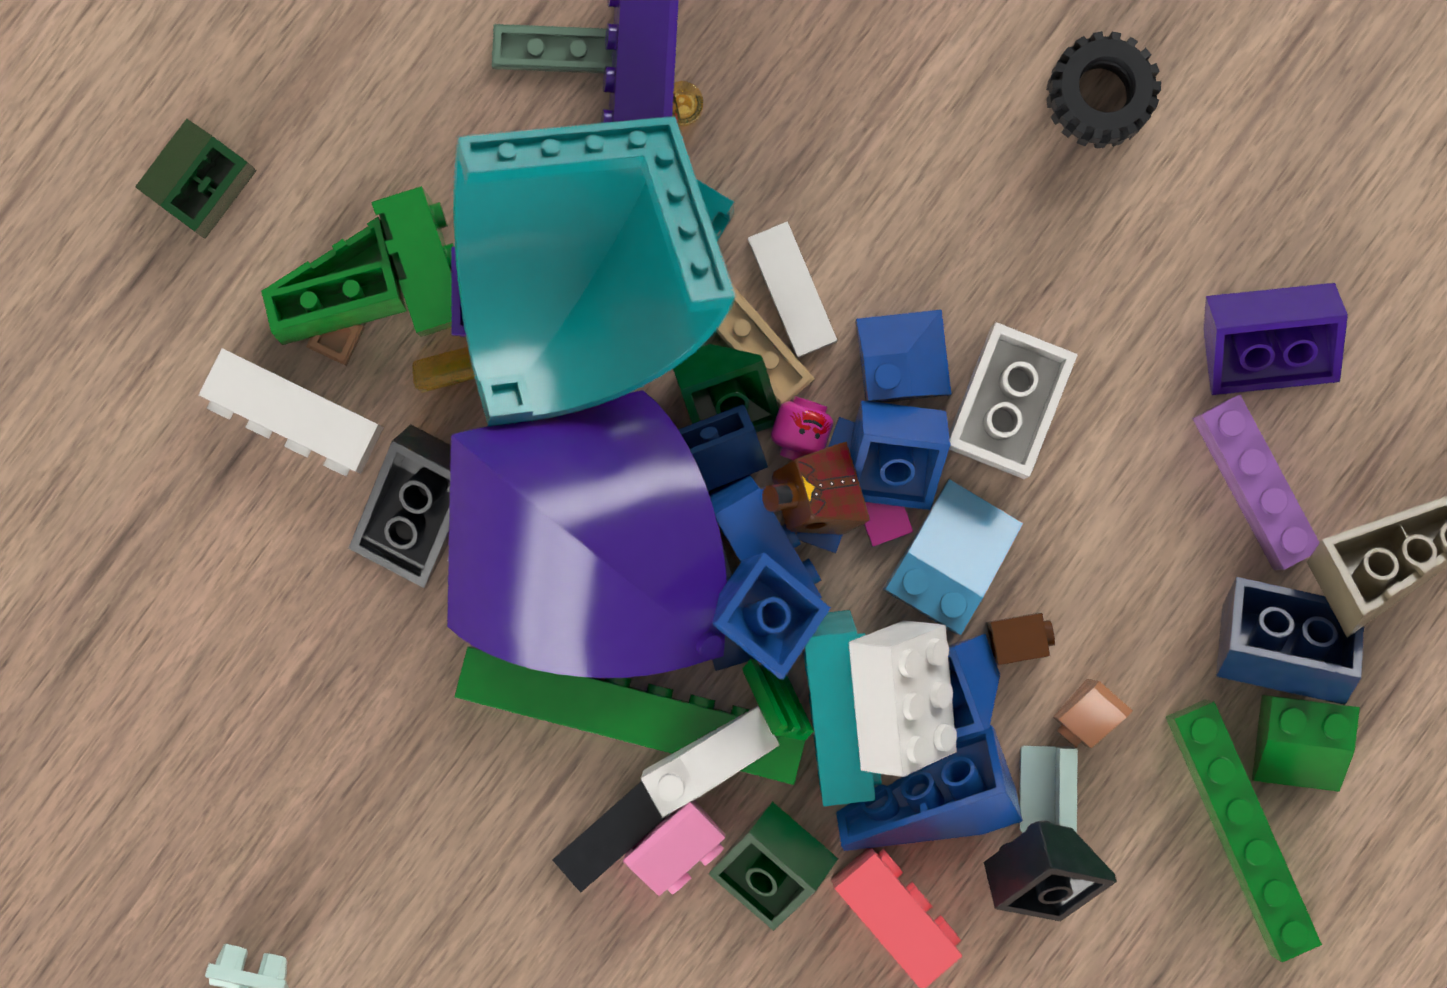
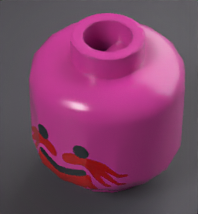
(801, 428)

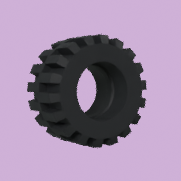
(1124, 61)

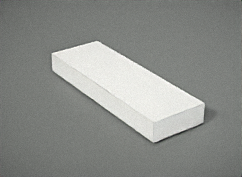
(792, 289)

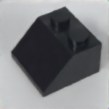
(1046, 873)

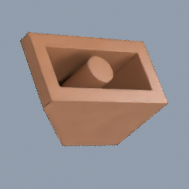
(1090, 714)

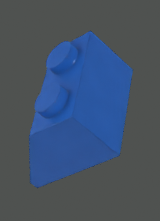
(899, 453)
(768, 613)

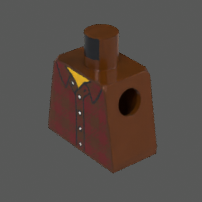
(818, 493)

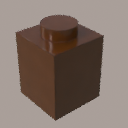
(1020, 638)

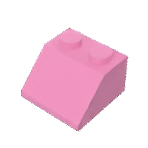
(674, 848)

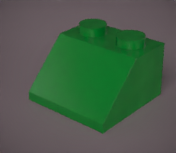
(1304, 742)

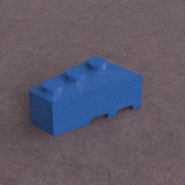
(756, 530)

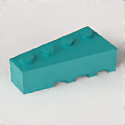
(834, 713)

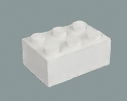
(1010, 400)
(903, 697)

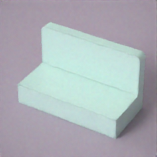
(1048, 785)

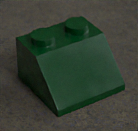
(773, 866)

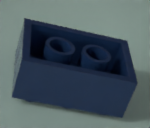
(1287, 642)

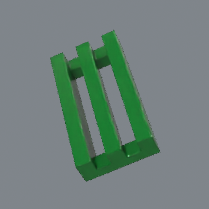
(777, 702)

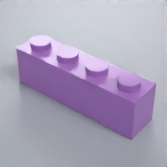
(1257, 483)

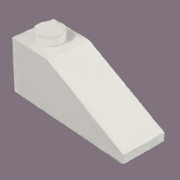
(708, 761)

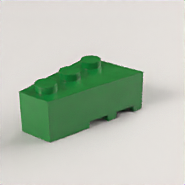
(337, 290)

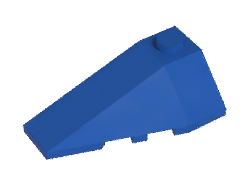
(944, 800)

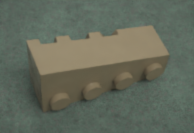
(1380, 562)

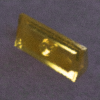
(442, 370)

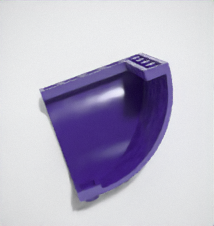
(584, 543)

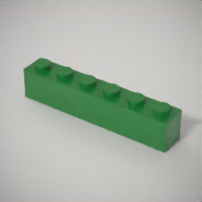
(1243, 830)

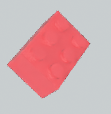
(898, 916)

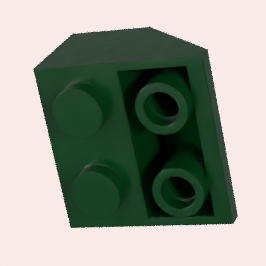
(196, 178)

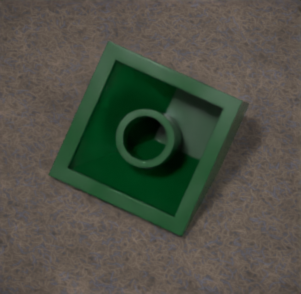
(725, 378)

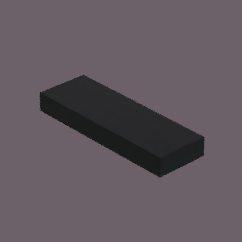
(609, 837)

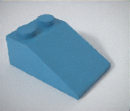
(953, 557)

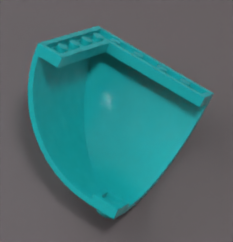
(581, 263)

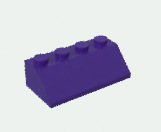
(641, 61)

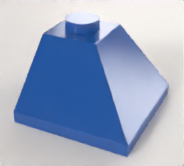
(903, 356)
(974, 684)

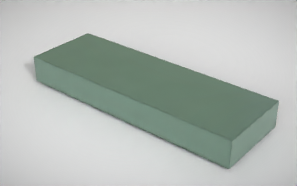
(550, 48)

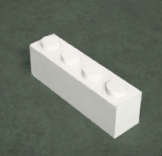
(290, 411)

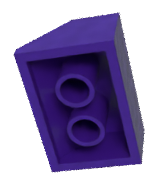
(1274, 338)

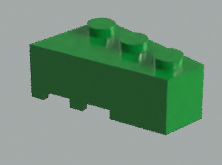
(420, 256)

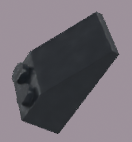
(408, 508)

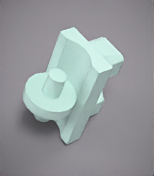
(229, 970)

